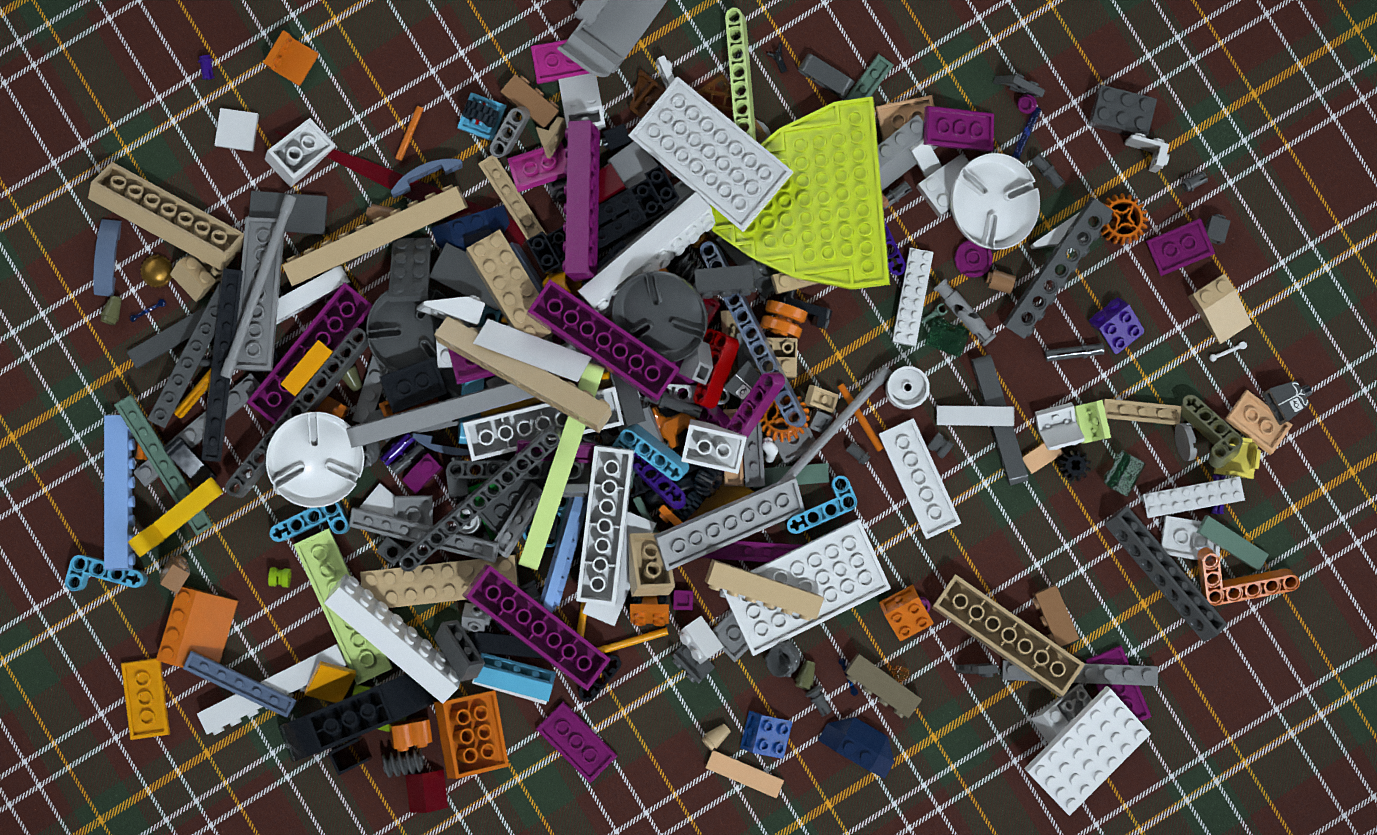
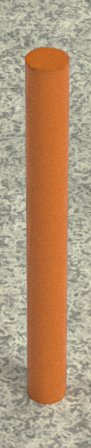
(861, 418)

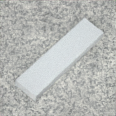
(975, 415)

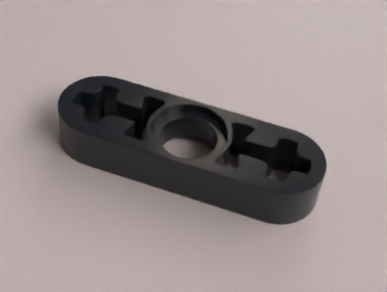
(613, 670)

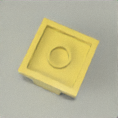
(1244, 463)

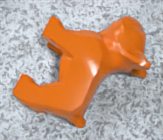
(671, 426)

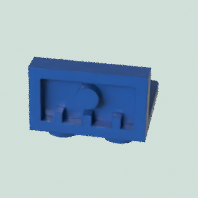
(766, 735)

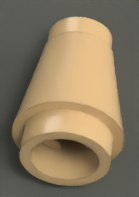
(715, 737)

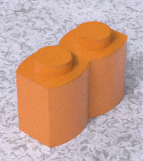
(410, 733)

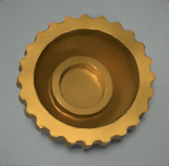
(156, 271)

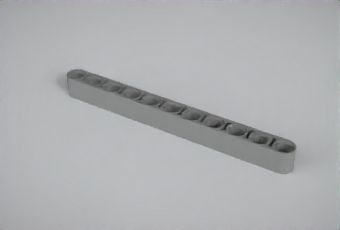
(435, 414)

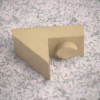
(551, 139)
(821, 399)

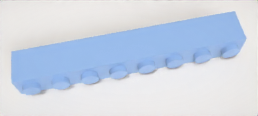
(118, 494)

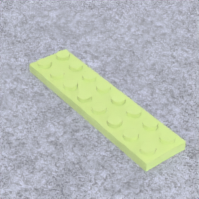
(324, 569)

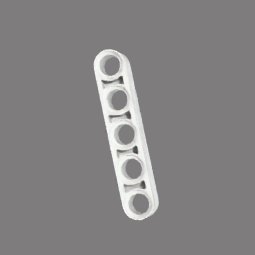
(311, 293)

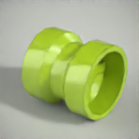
(279, 577)

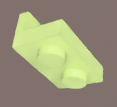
(1092, 421)

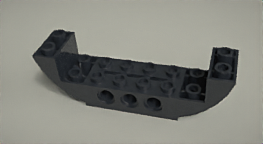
(617, 219)
(354, 716)

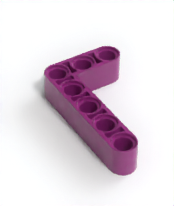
(751, 409)

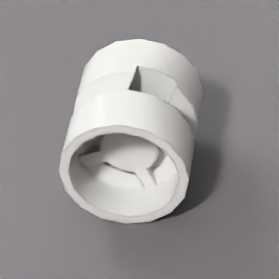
(473, 526)

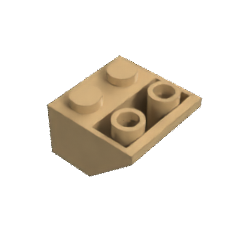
(196, 276)
(786, 354)

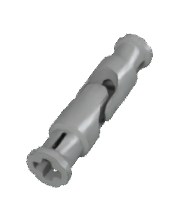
(967, 315)

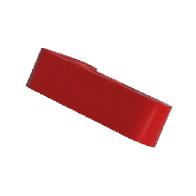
(723, 354)

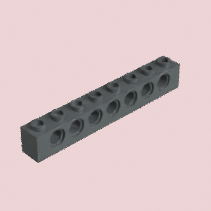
(1058, 256)
(186, 363)
(1165, 574)

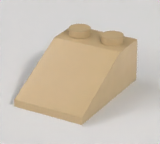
(1220, 308)
(646, 568)

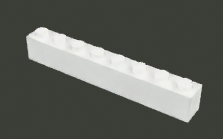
(287, 681)

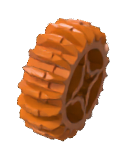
(1136, 229)
(777, 421)

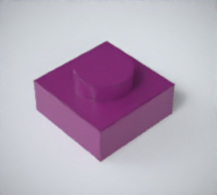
(683, 600)

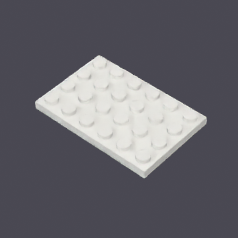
(1087, 750)

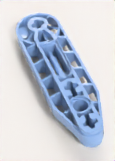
(564, 552)

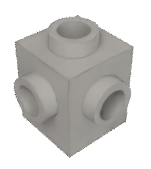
(474, 619)

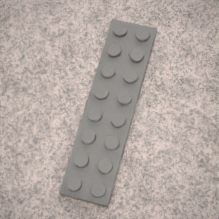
(259, 342)
(729, 523)

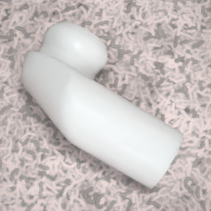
(770, 449)

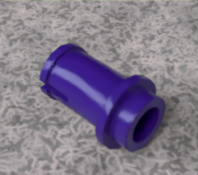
(206, 67)

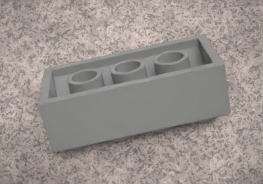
(895, 153)

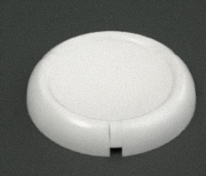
(995, 201)
(313, 460)

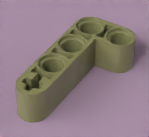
(1194, 411)

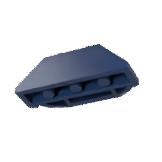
(471, 228)
(859, 744)

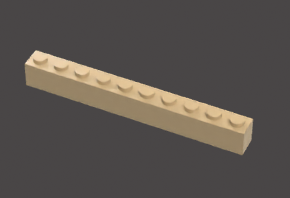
(374, 236)
(531, 379)

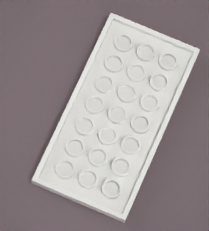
(710, 154)
(834, 566)

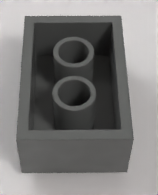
(1122, 111)

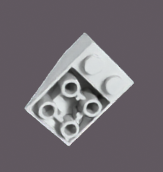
(582, 99)
(1061, 712)

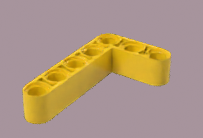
(175, 517)

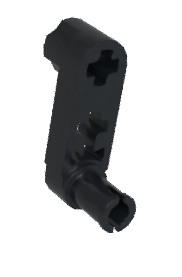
(820, 315)

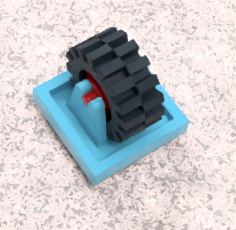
(482, 116)

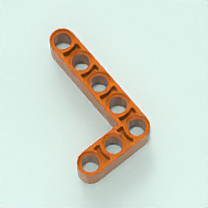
(1241, 583)

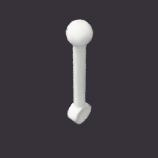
(1242, 345)

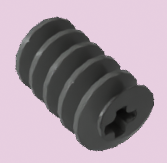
(688, 268)
(403, 763)

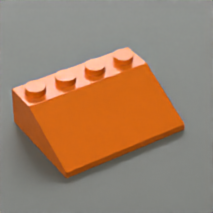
(198, 624)
(471, 734)

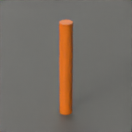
(409, 133)

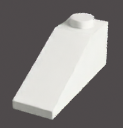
(1054, 237)

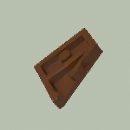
(645, 94)

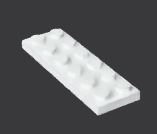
(919, 478)

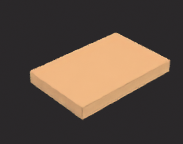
(895, 115)
(1257, 422)

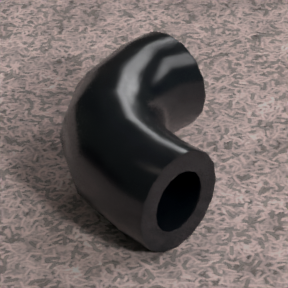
(684, 484)

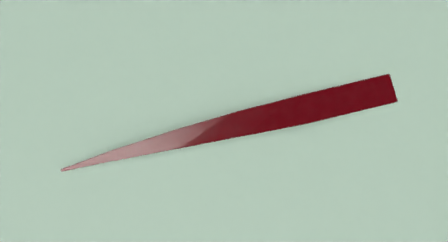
(389, 178)

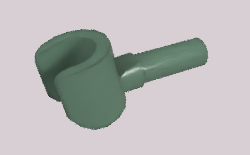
(936, 312)

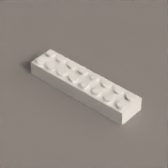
(912, 297)
(1193, 497)

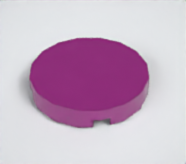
(972, 259)

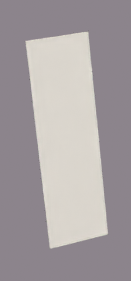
(532, 350)
(608, 613)

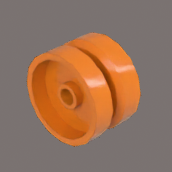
(783, 319)

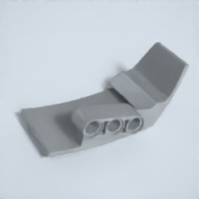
(608, 32)

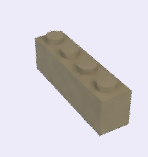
(883, 685)

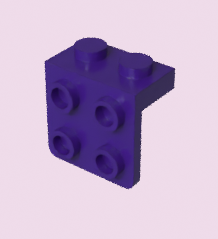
(1117, 324)

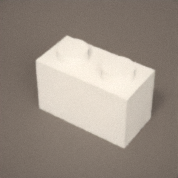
(700, 640)

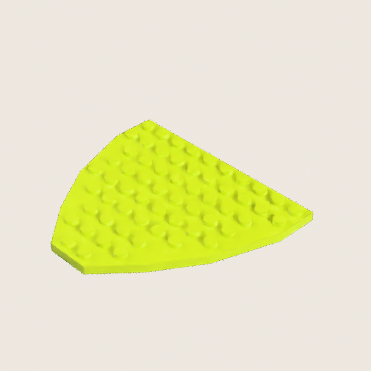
(830, 211)

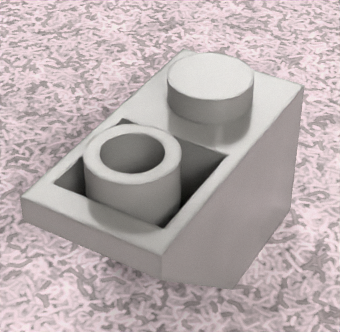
(698, 365)

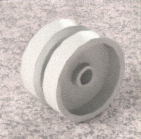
(916, 381)

